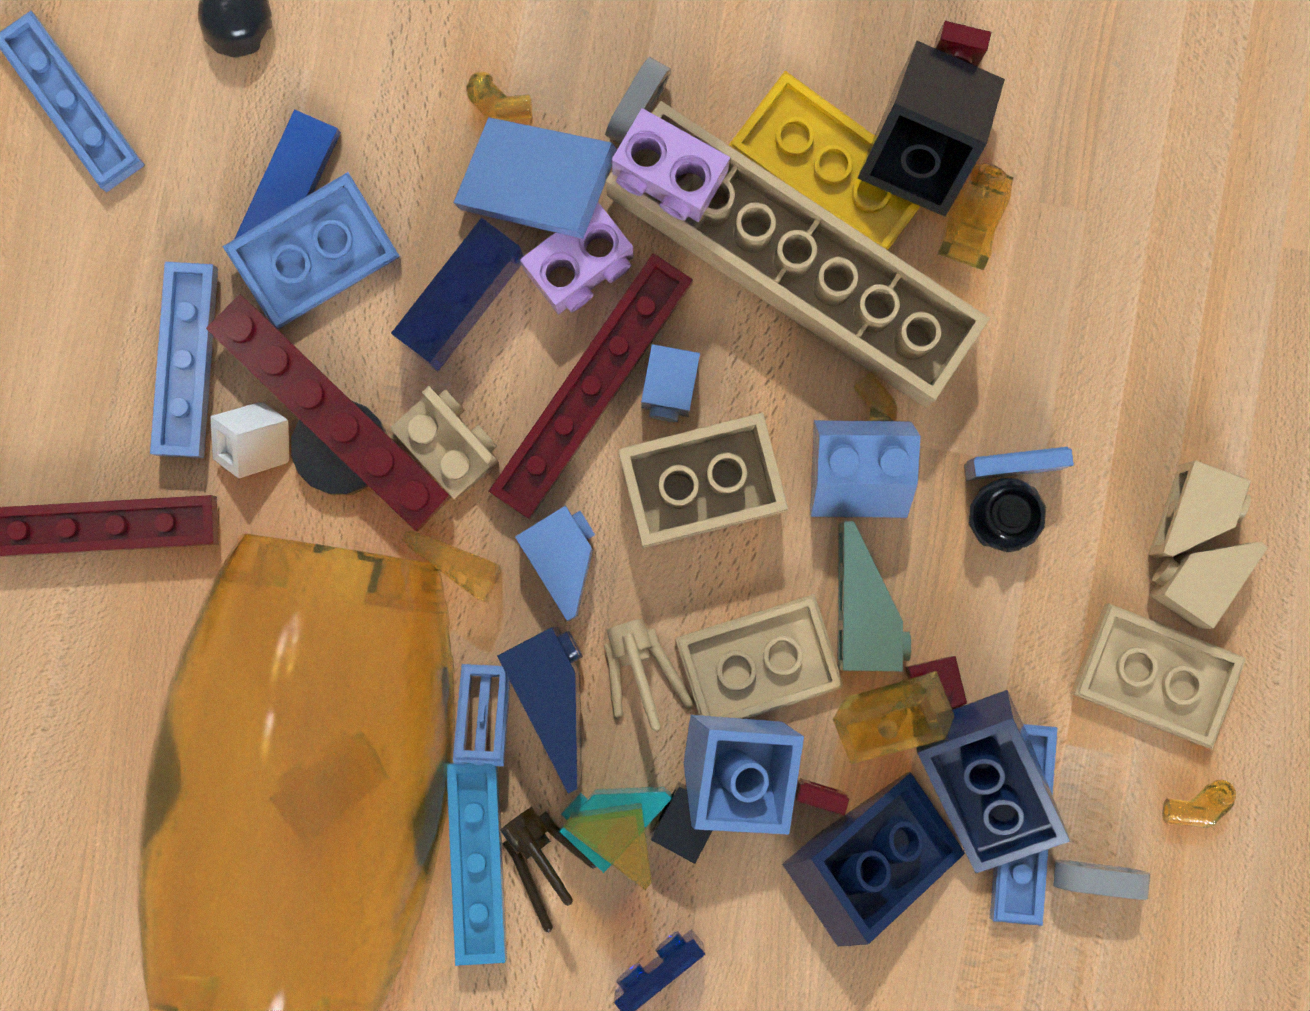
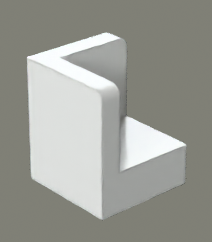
(250, 439)

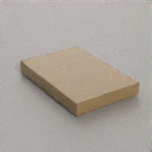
(760, 661)
(1158, 675)

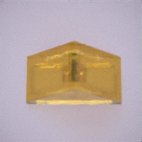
(617, 836)

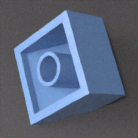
(864, 468)
(741, 774)

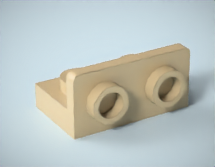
(445, 443)

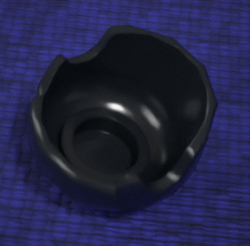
(234, 25)
(1007, 515)

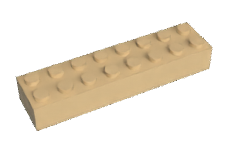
(817, 270)

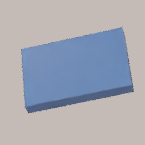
(536, 177)
(311, 251)

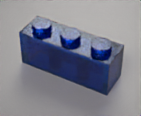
(459, 294)

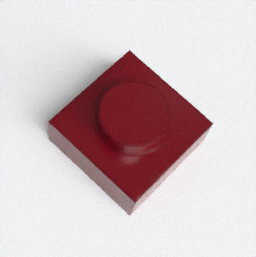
(963, 42)
(949, 676)

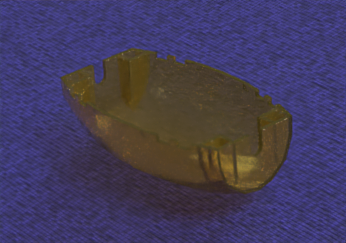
(296, 783)

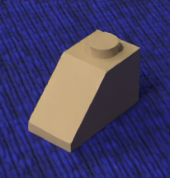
(1199, 507)
(1205, 582)

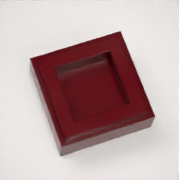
(821, 796)

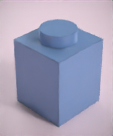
(669, 382)

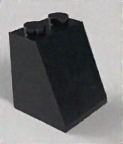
(932, 129)

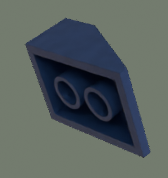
(549, 688)
(993, 785)
(874, 862)

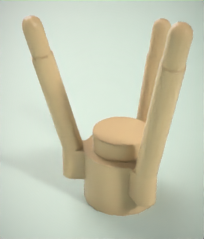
(631, 645)

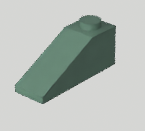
(868, 620)

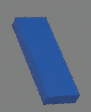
(292, 169)

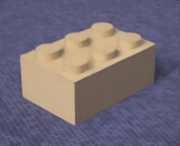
(703, 480)

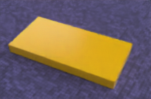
(820, 156)

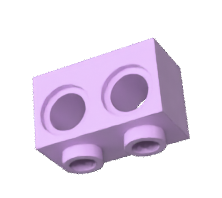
(678, 155)
(571, 252)

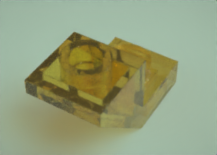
(976, 215)

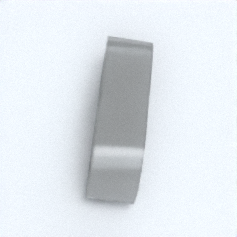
(641, 94)
(1101, 879)

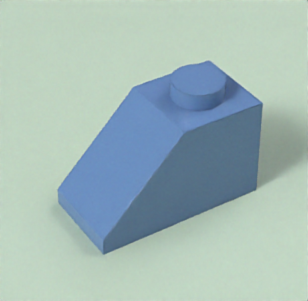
(560, 556)

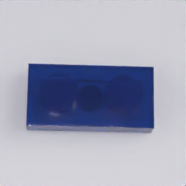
(642, 983)

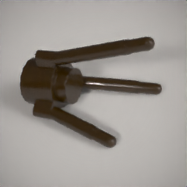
(526, 837)

